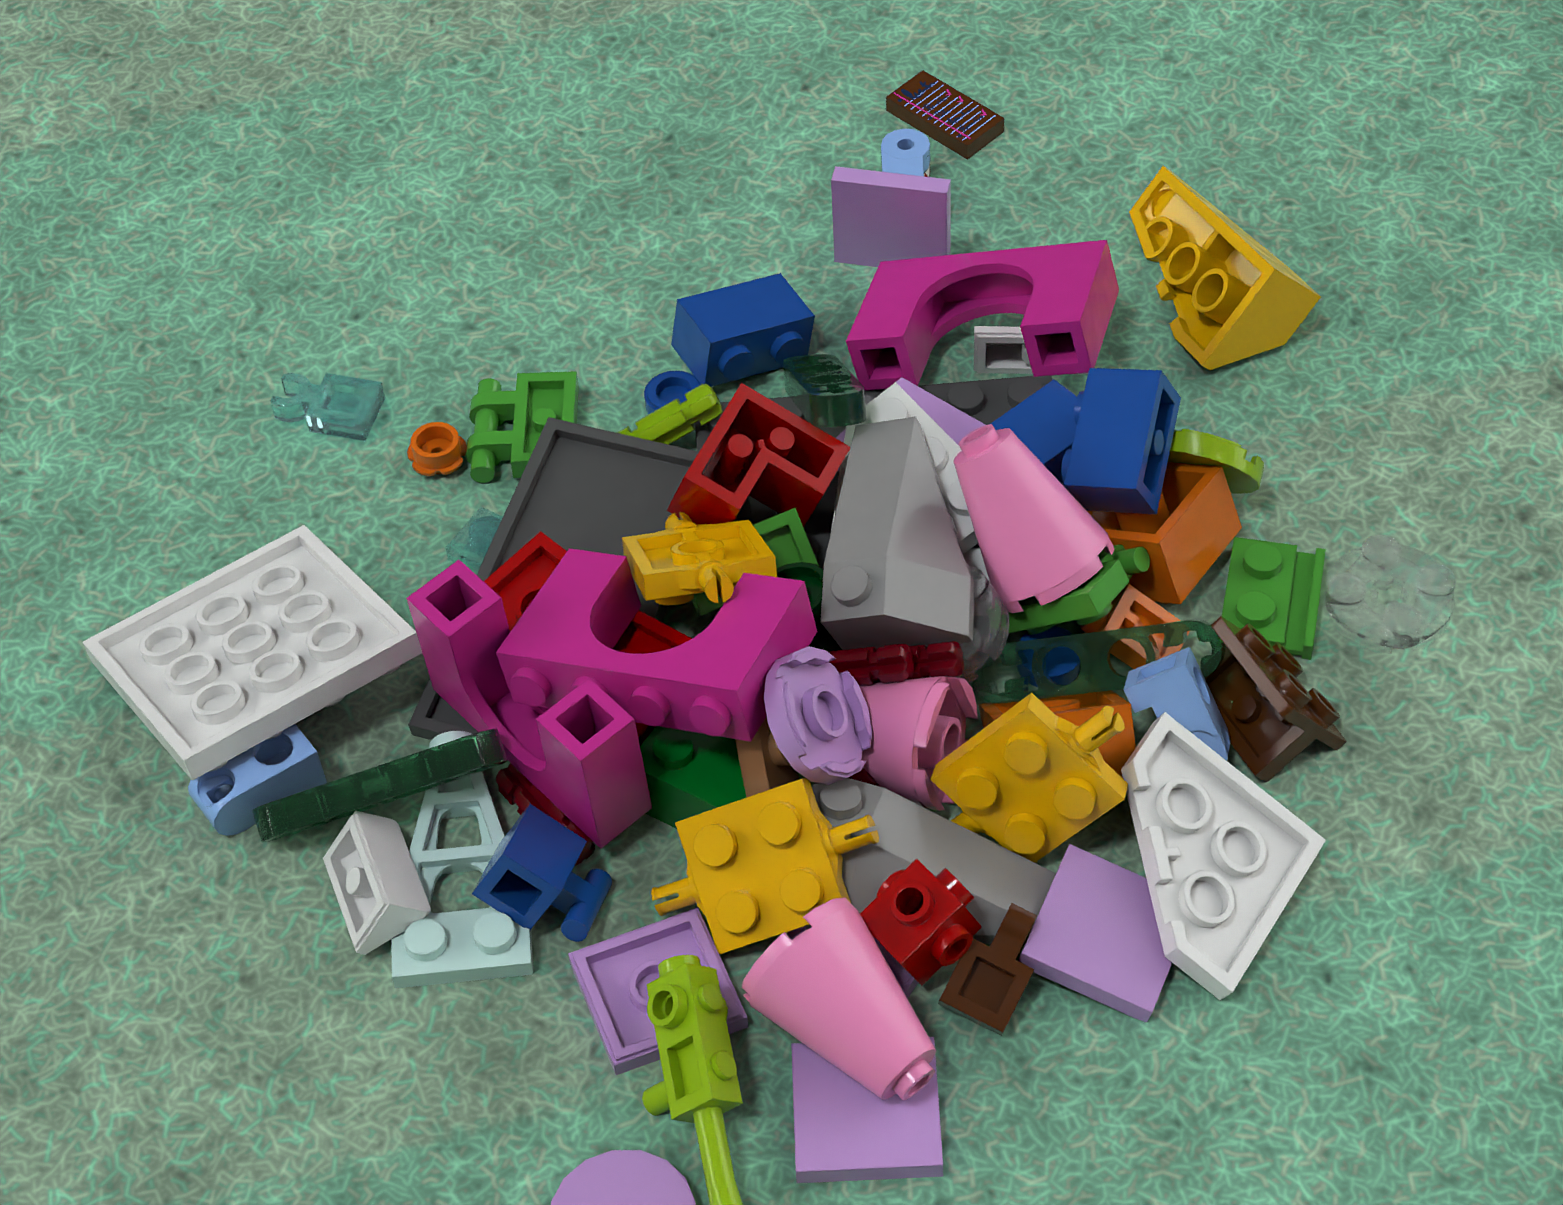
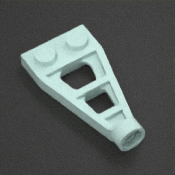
(464, 942)

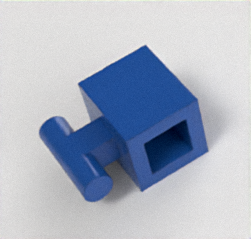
(535, 871)

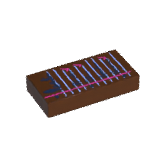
(945, 114)

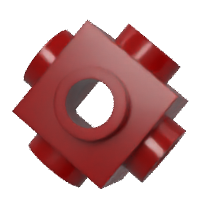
(922, 919)

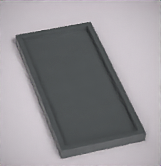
(585, 495)

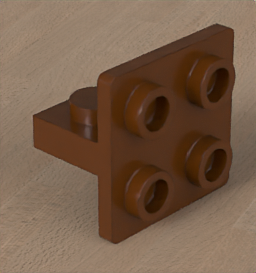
(1265, 703)

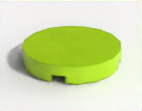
(1208, 449)

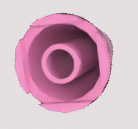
(1025, 520)
(913, 730)
(843, 1002)

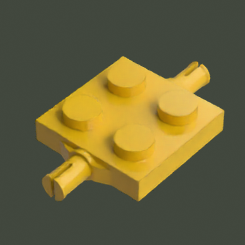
(696, 559)
(1033, 777)
(762, 864)

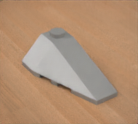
(894, 548)
(911, 832)

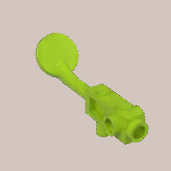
(695, 1064)

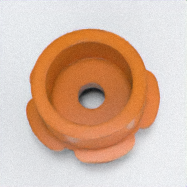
(436, 438)

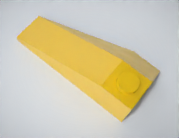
(1223, 282)

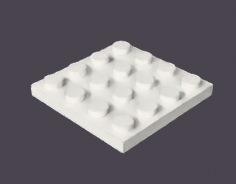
(251, 650)

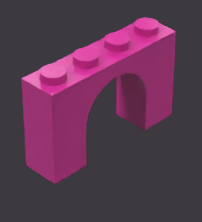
(916, 301)
(699, 687)
(576, 752)

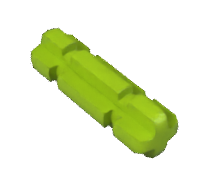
(677, 418)

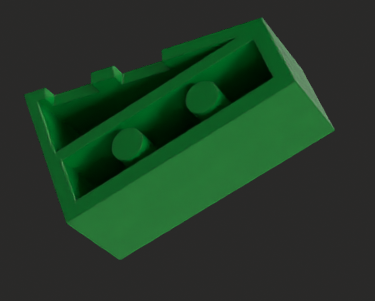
(690, 773)

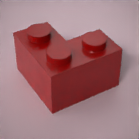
(758, 454)

